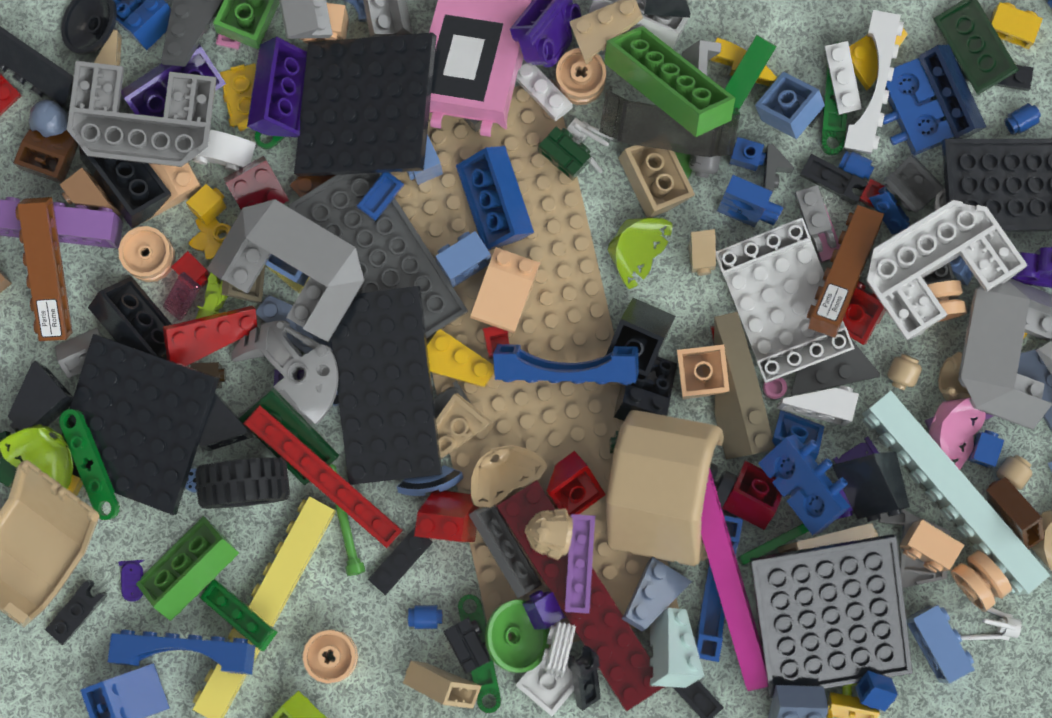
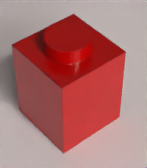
(192, 268)

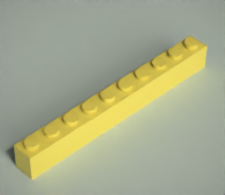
(269, 598)

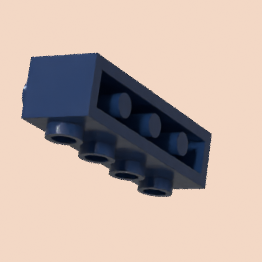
(952, 91)

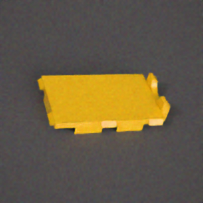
(238, 93)

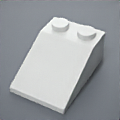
(829, 405)

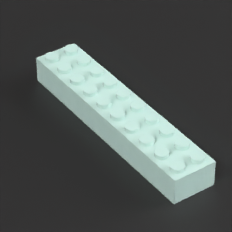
(953, 493)

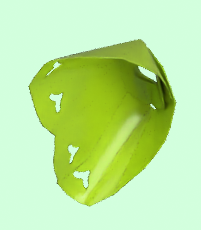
(635, 245)
(42, 451)

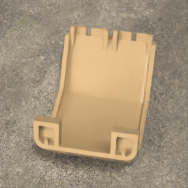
(659, 486)
(40, 542)

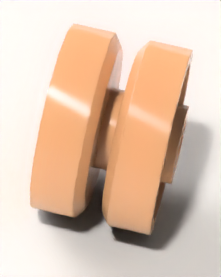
(579, 89)
(139, 243)
(944, 293)
(981, 580)
(316, 658)

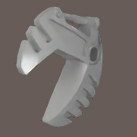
(316, 390)

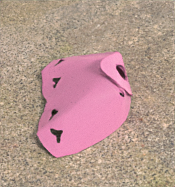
(954, 427)

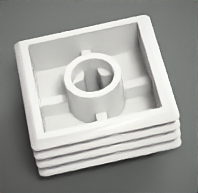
(556, 658)

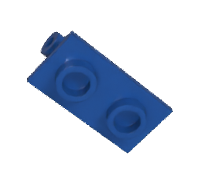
(894, 216)

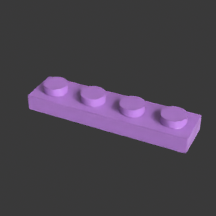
(580, 564)

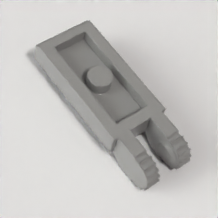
(815, 216)

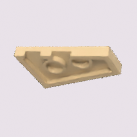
(604, 24)
(458, 424)

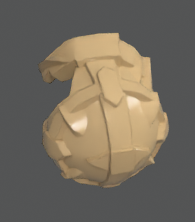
(948, 379)
(550, 532)

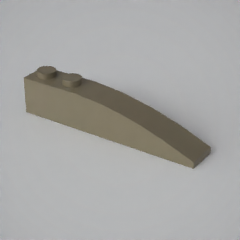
(742, 410)

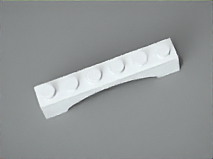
(883, 29)

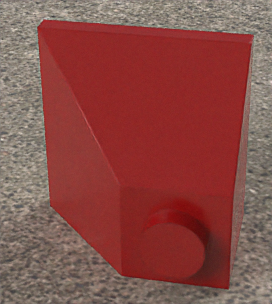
(574, 485)

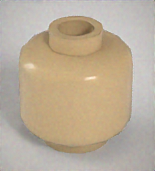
(904, 371)
(1016, 470)

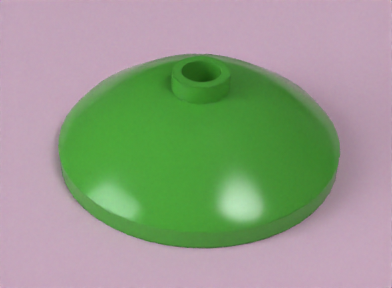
(526, 644)

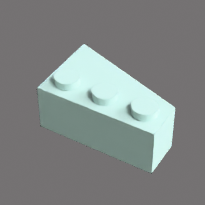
(674, 650)

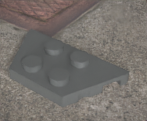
(833, 372)

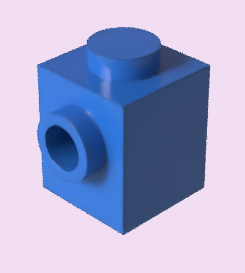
(747, 154)
(986, 449)
(876, 691)

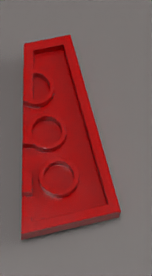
(202, 336)

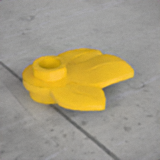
(208, 238)

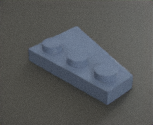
(654, 593)

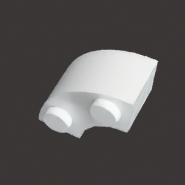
(227, 151)

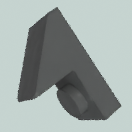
(774, 163)

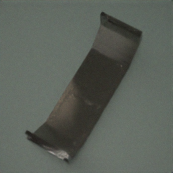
(652, 127)

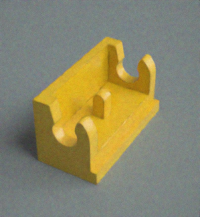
(848, 707)

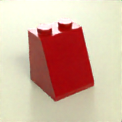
(447, 517)

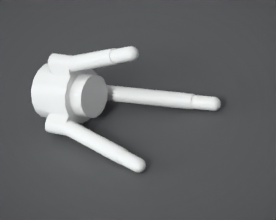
(581, 130)
(1006, 626)

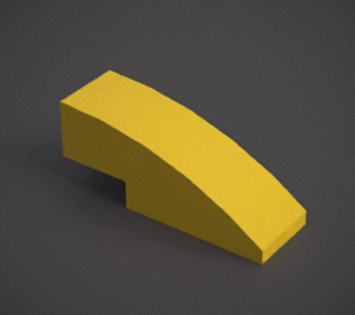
(732, 55)

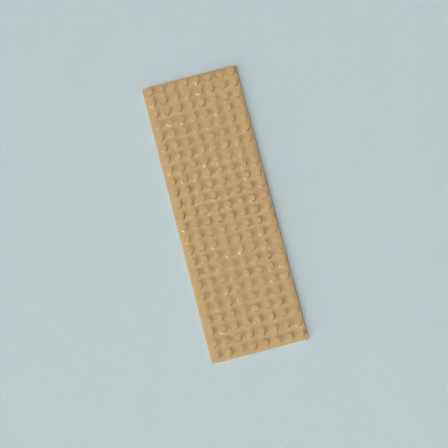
(560, 323)

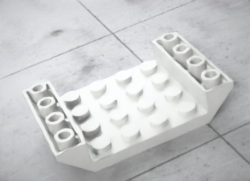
(773, 288)

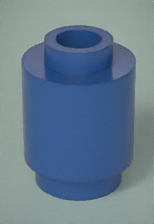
(1022, 119)
(856, 165)
(425, 617)

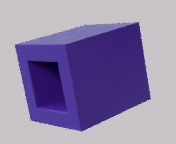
(543, 609)

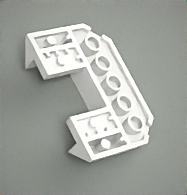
(926, 246)

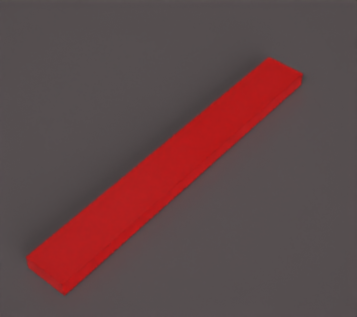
(322, 476)

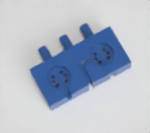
(914, 110)
(748, 203)
(811, 491)

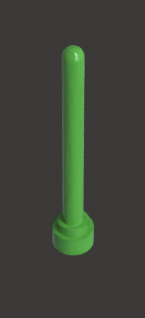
(354, 564)

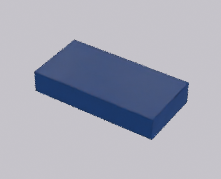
(380, 195)

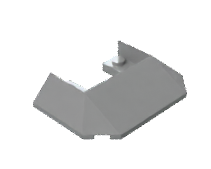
(312, 20)
(164, 140)
(302, 244)
(995, 347)

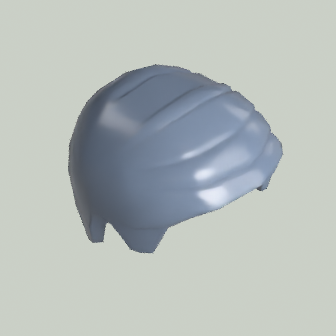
(48, 118)

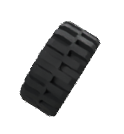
(242, 482)

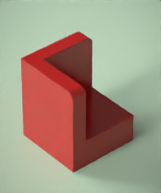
(493, 337)

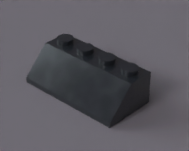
(35, 70)
(129, 185)
(131, 316)

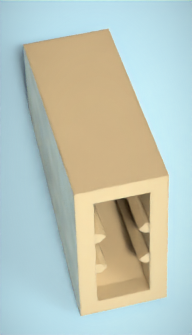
(441, 685)

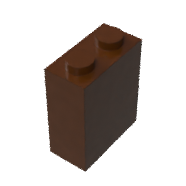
(1016, 512)

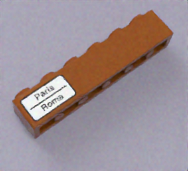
(44, 268)
(845, 271)

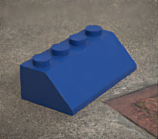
(494, 197)

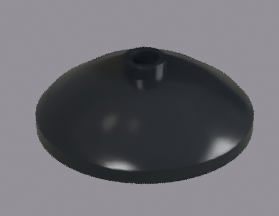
(88, 25)

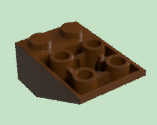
(46, 156)

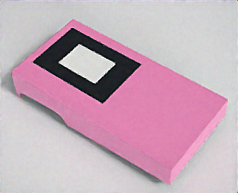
(475, 60)

